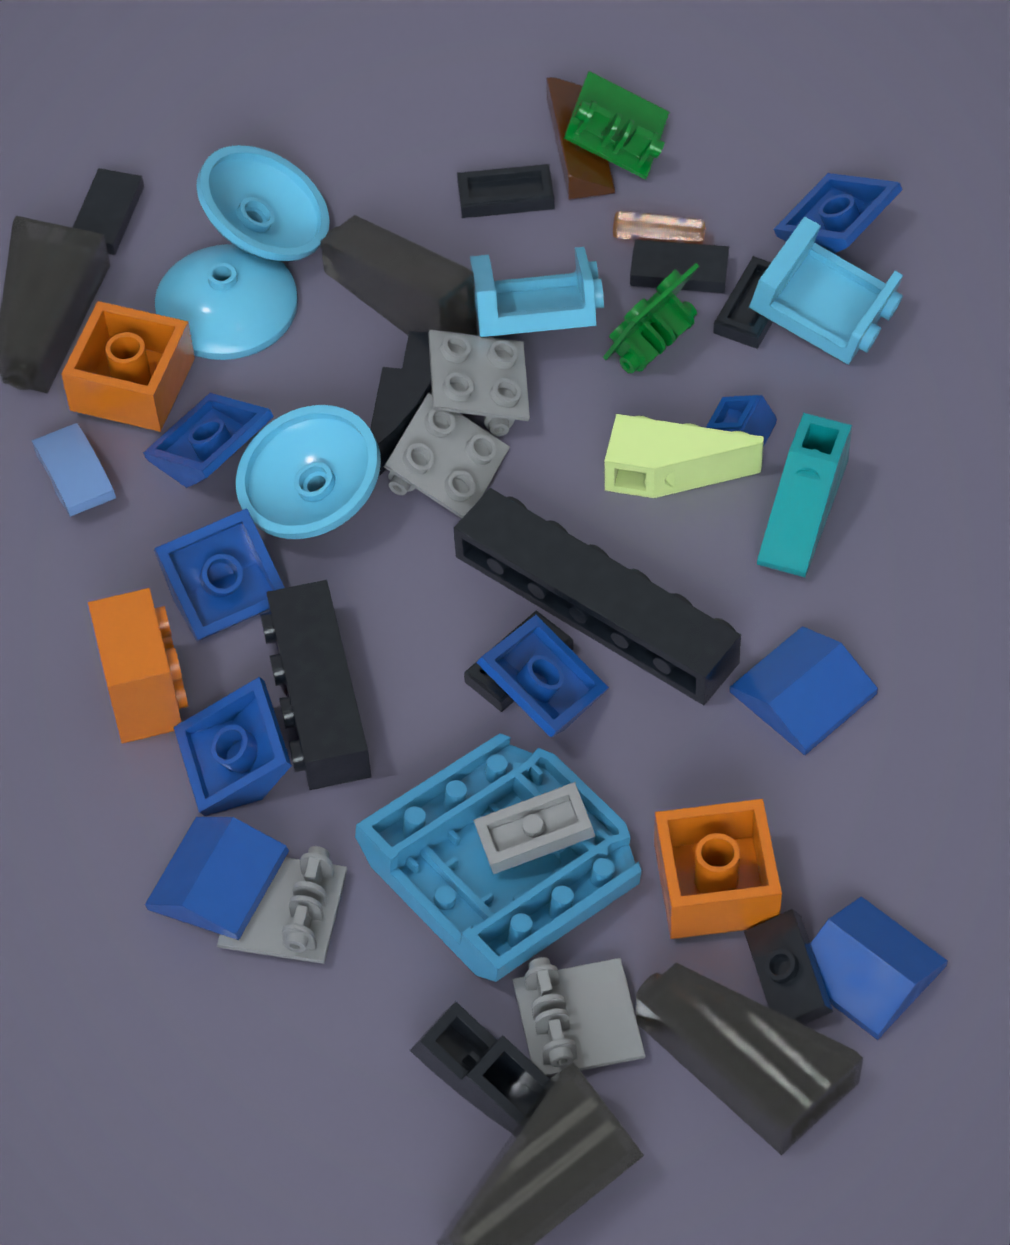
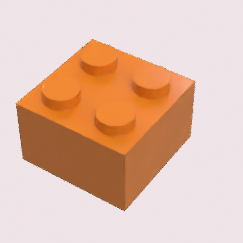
(128, 366)
(139, 664)
(716, 868)

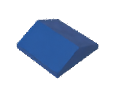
(842, 207)
(206, 438)
(219, 574)
(543, 676)
(805, 688)
(233, 749)
(218, 875)
(872, 965)

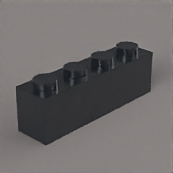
(318, 685)

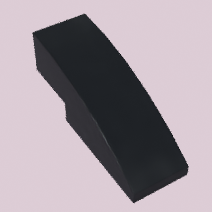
(401, 394)
(480, 1067)

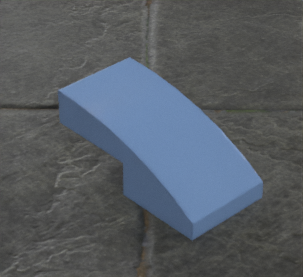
(73, 469)

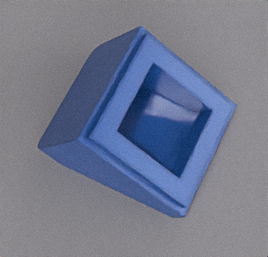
(744, 414)

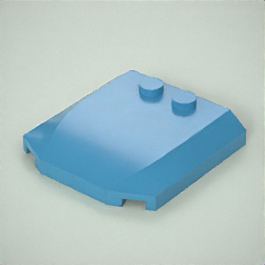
(439, 868)

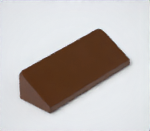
(583, 171)

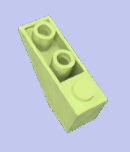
(669, 457)

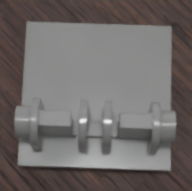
(479, 378)
(445, 458)
(296, 910)
(577, 1015)

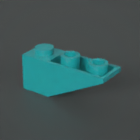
(805, 494)

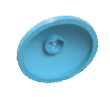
(262, 203)
(230, 300)
(297, 457)

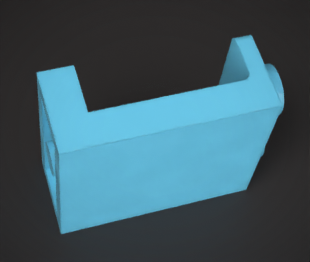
(824, 296)
(536, 302)

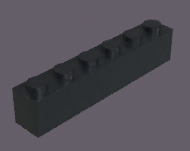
(598, 595)

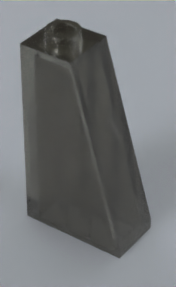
(400, 278)
(45, 298)
(746, 1054)
(547, 1168)

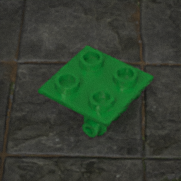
(617, 125)
(653, 324)

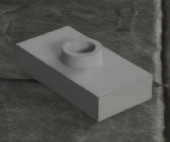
(534, 828)

